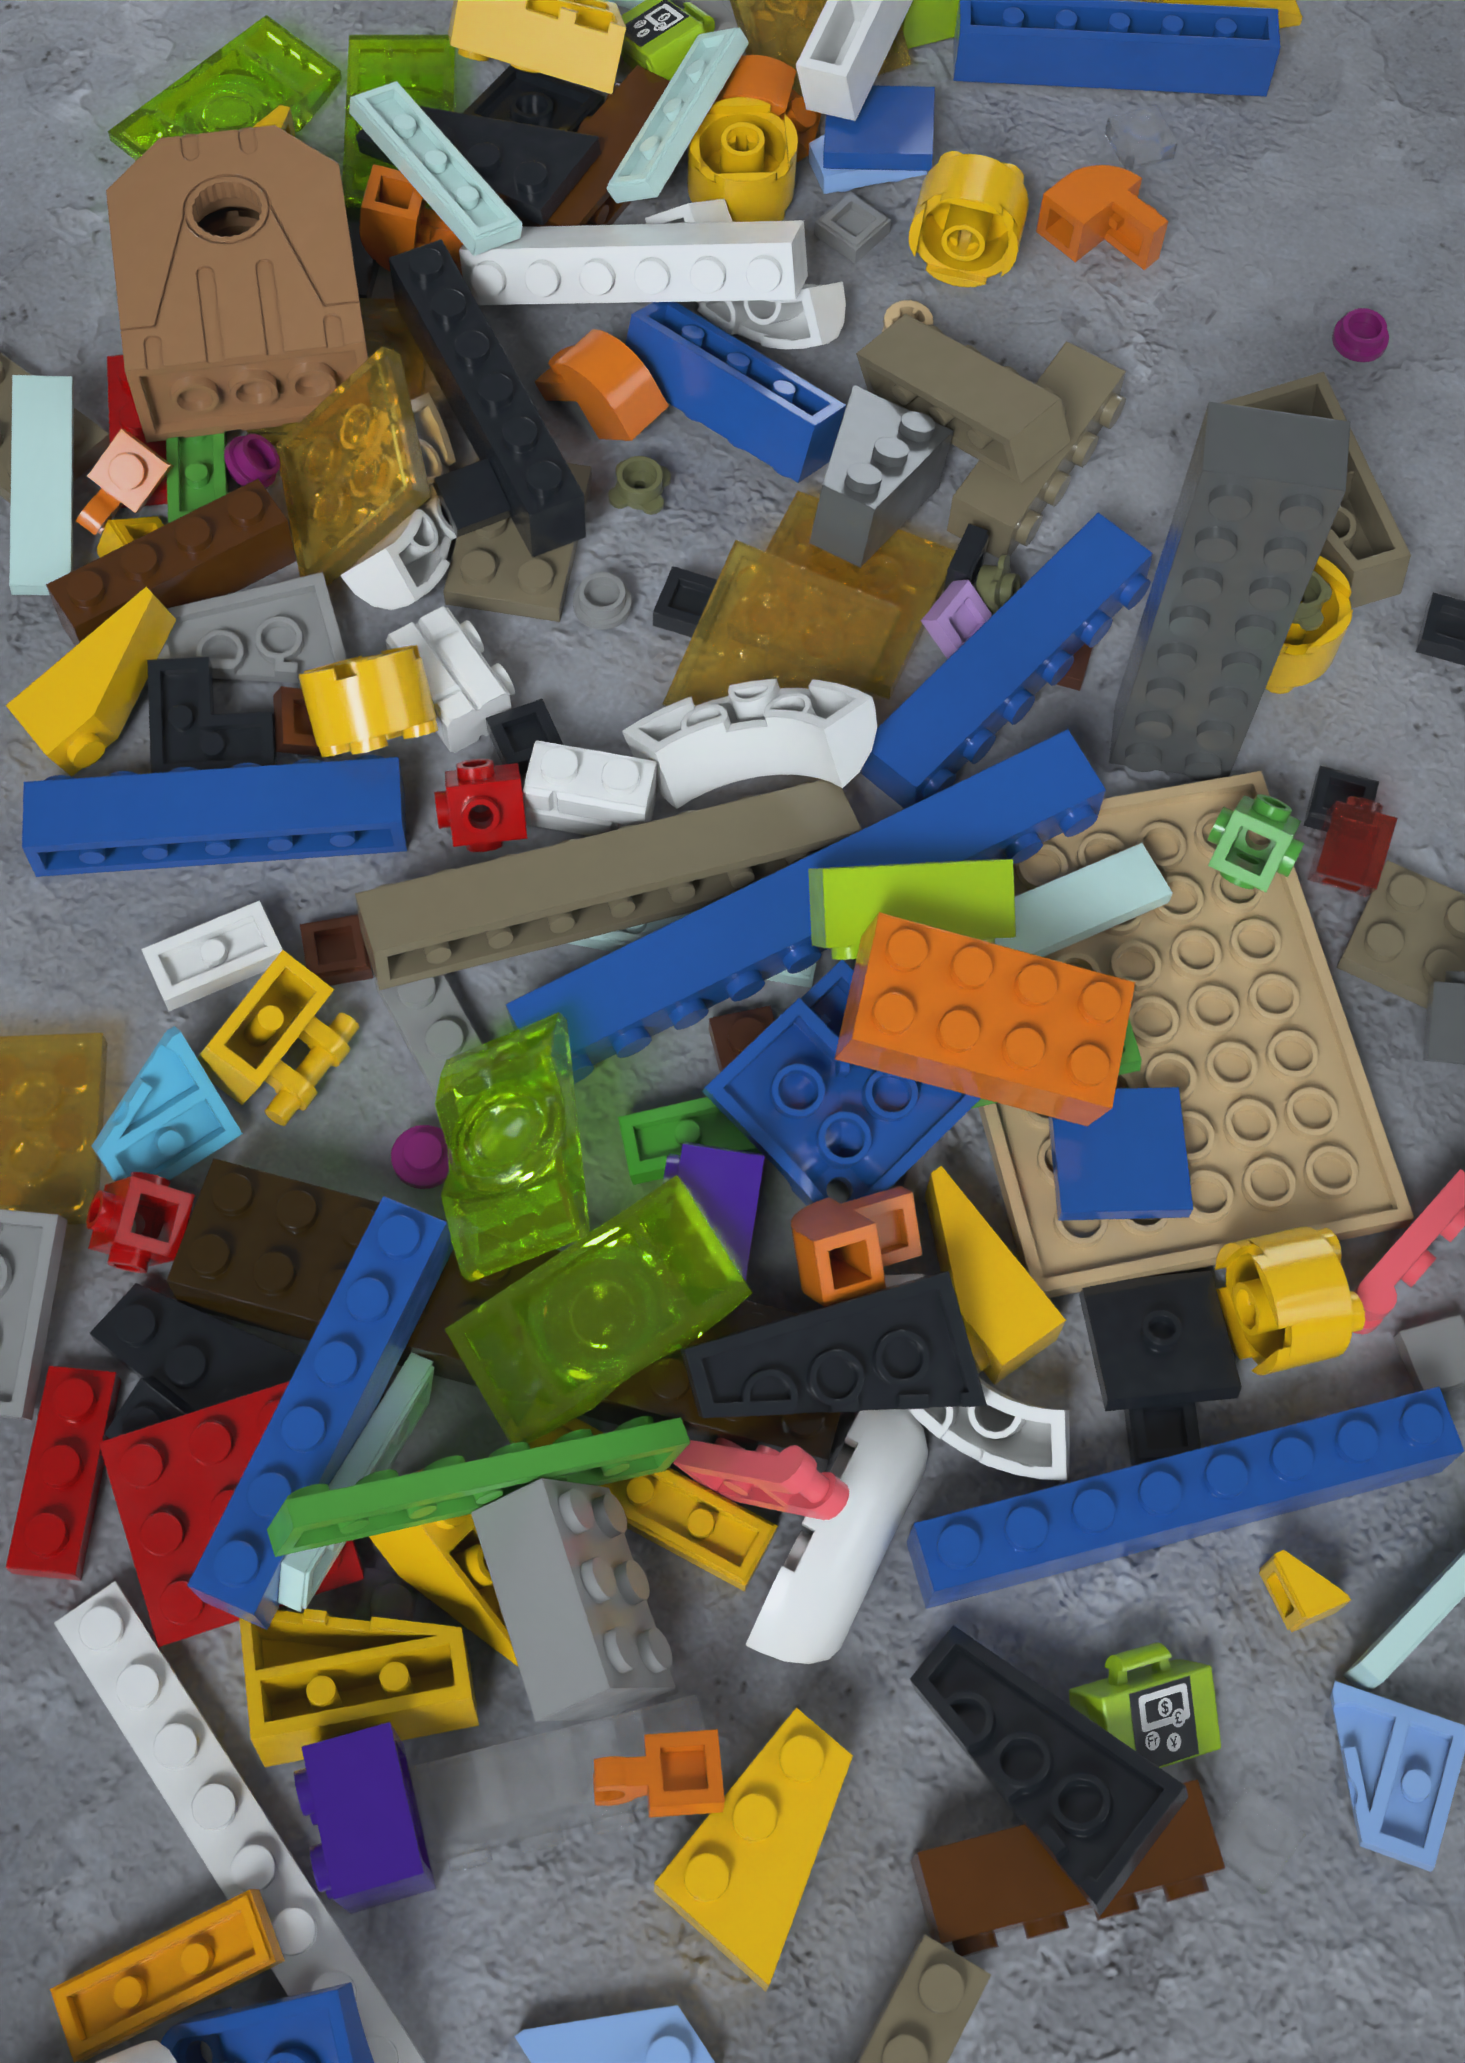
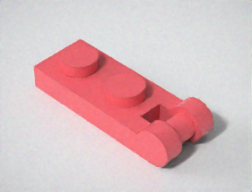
(1409, 1255)
(765, 1477)

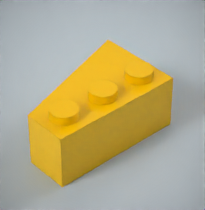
(550, 37)
(341, 1675)
(752, 1861)

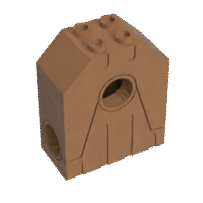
(233, 282)

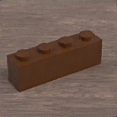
(617, 126)
(182, 562)
(1013, 1882)

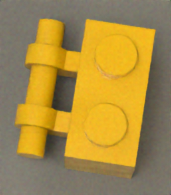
(265, 1027)

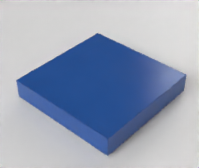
(888, 134)
(1125, 1161)

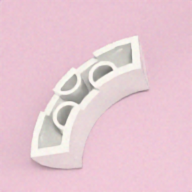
(779, 324)
(416, 551)
(756, 734)
(1005, 1432)
(834, 1567)

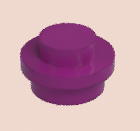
(1361, 335)
(252, 459)
(421, 1157)

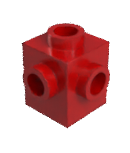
(502, 807)
(159, 1217)

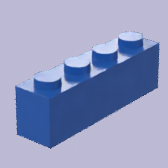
(736, 390)

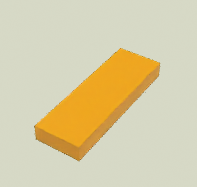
(166, 1975)

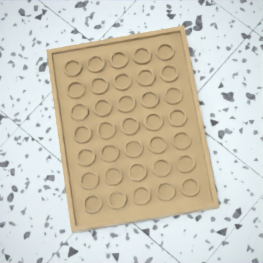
(1249, 1030)

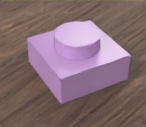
(956, 616)

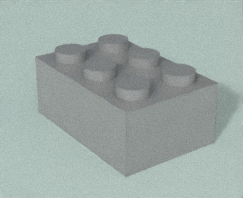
(573, 1600)

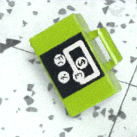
(662, 34)
(1156, 1710)

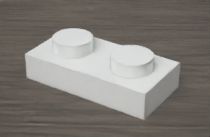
(213, 955)

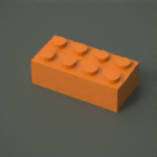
(985, 1020)

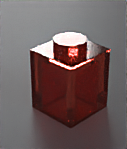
(1353, 846)

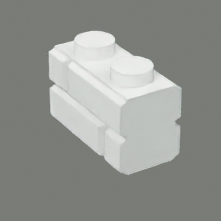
(458, 676)
(587, 789)

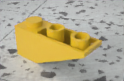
(450, 1570)

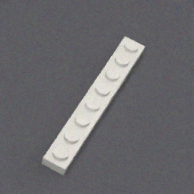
(220, 1808)

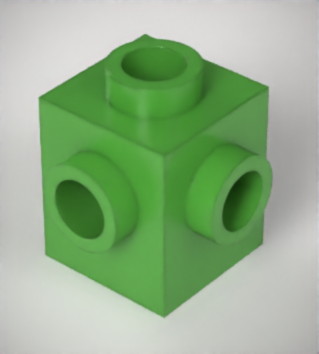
(1244, 861)

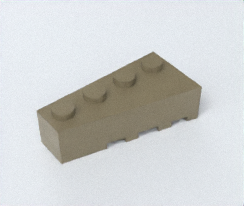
(1364, 534)

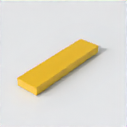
(688, 1519)

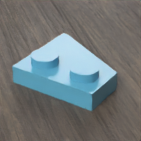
(166, 1116)

